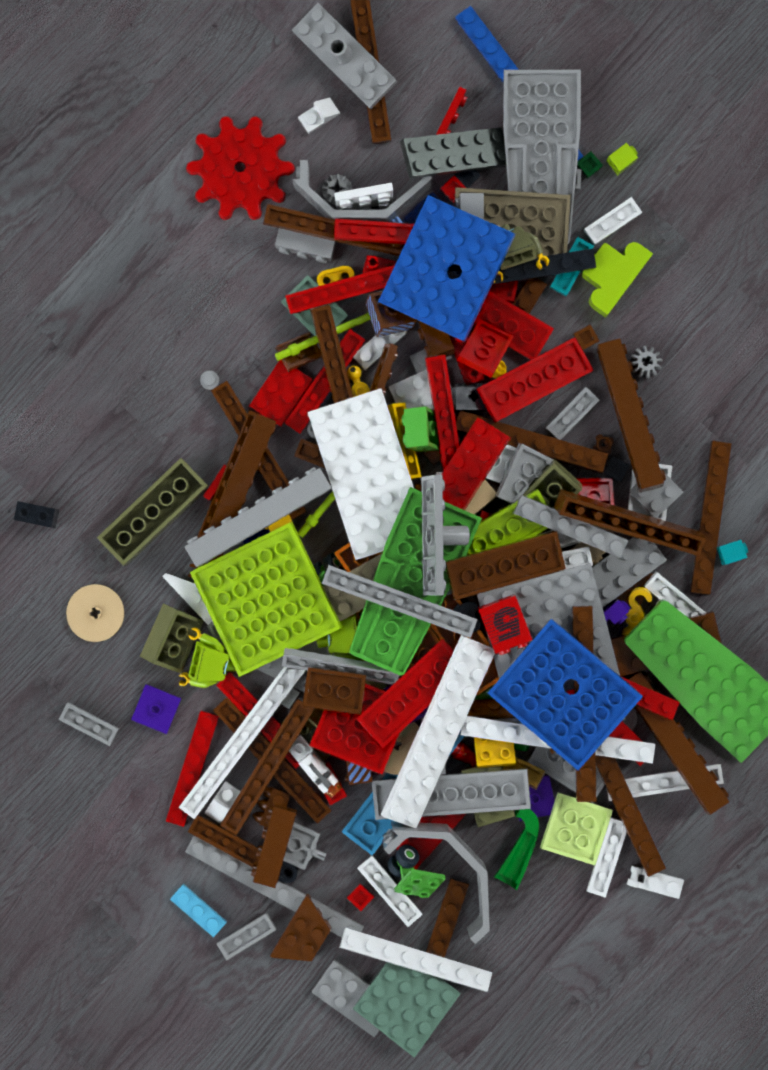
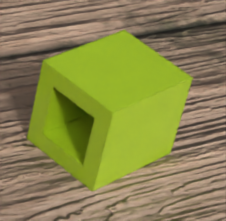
(622, 158)

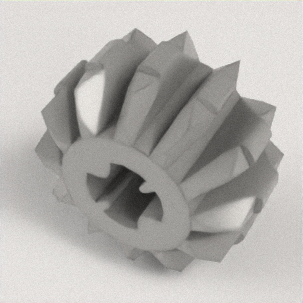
(650, 368)

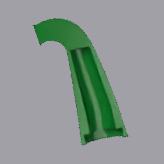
(515, 864)

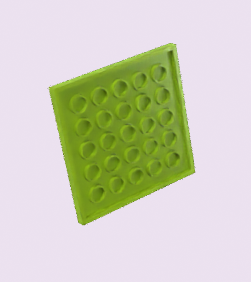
(265, 599)

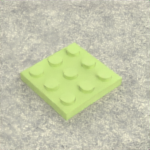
(576, 829)

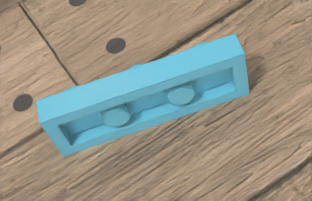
(198, 910)

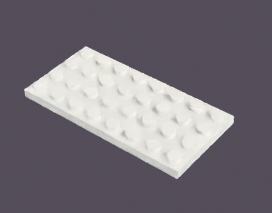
(363, 467)

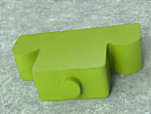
(614, 274)

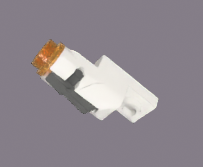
(315, 767)

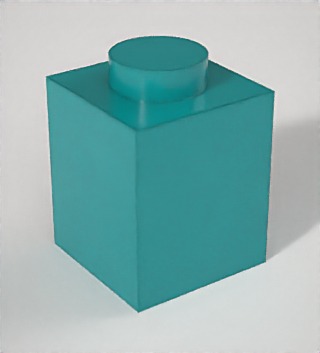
(732, 552)

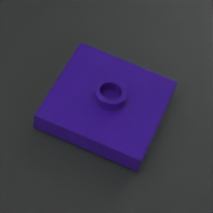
(156, 709)
(542, 798)

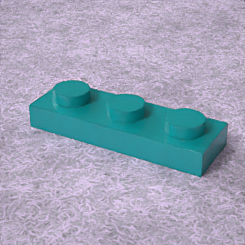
(565, 281)

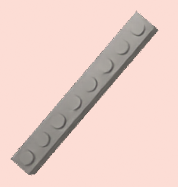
(258, 517)

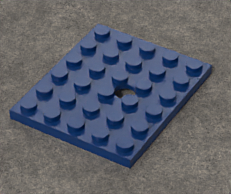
(420, 277)
(566, 722)

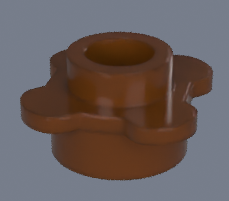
(608, 441)

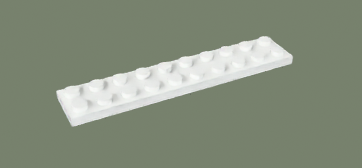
(438, 732)

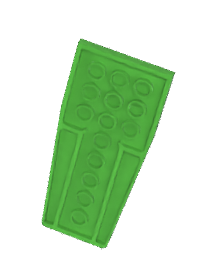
(384, 634)
(704, 677)

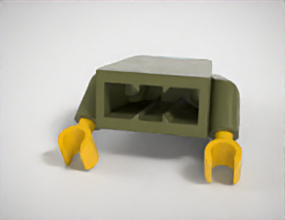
(523, 249)

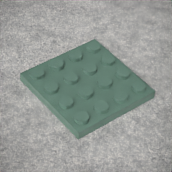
(406, 1005)

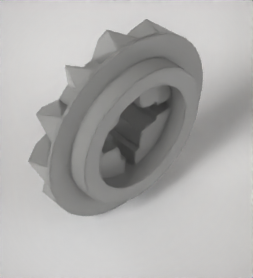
(330, 183)

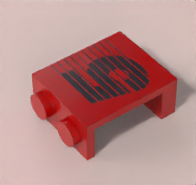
(505, 624)

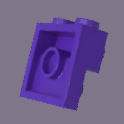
(616, 612)

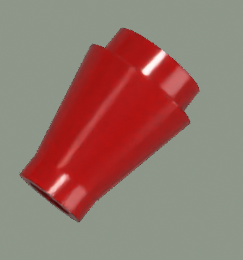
(464, 754)

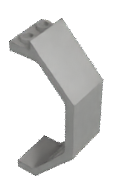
(301, 184)
(400, 832)

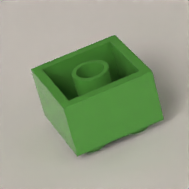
(420, 429)

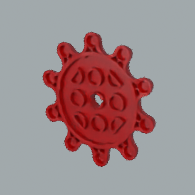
(243, 188)

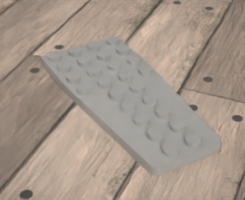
(542, 131)

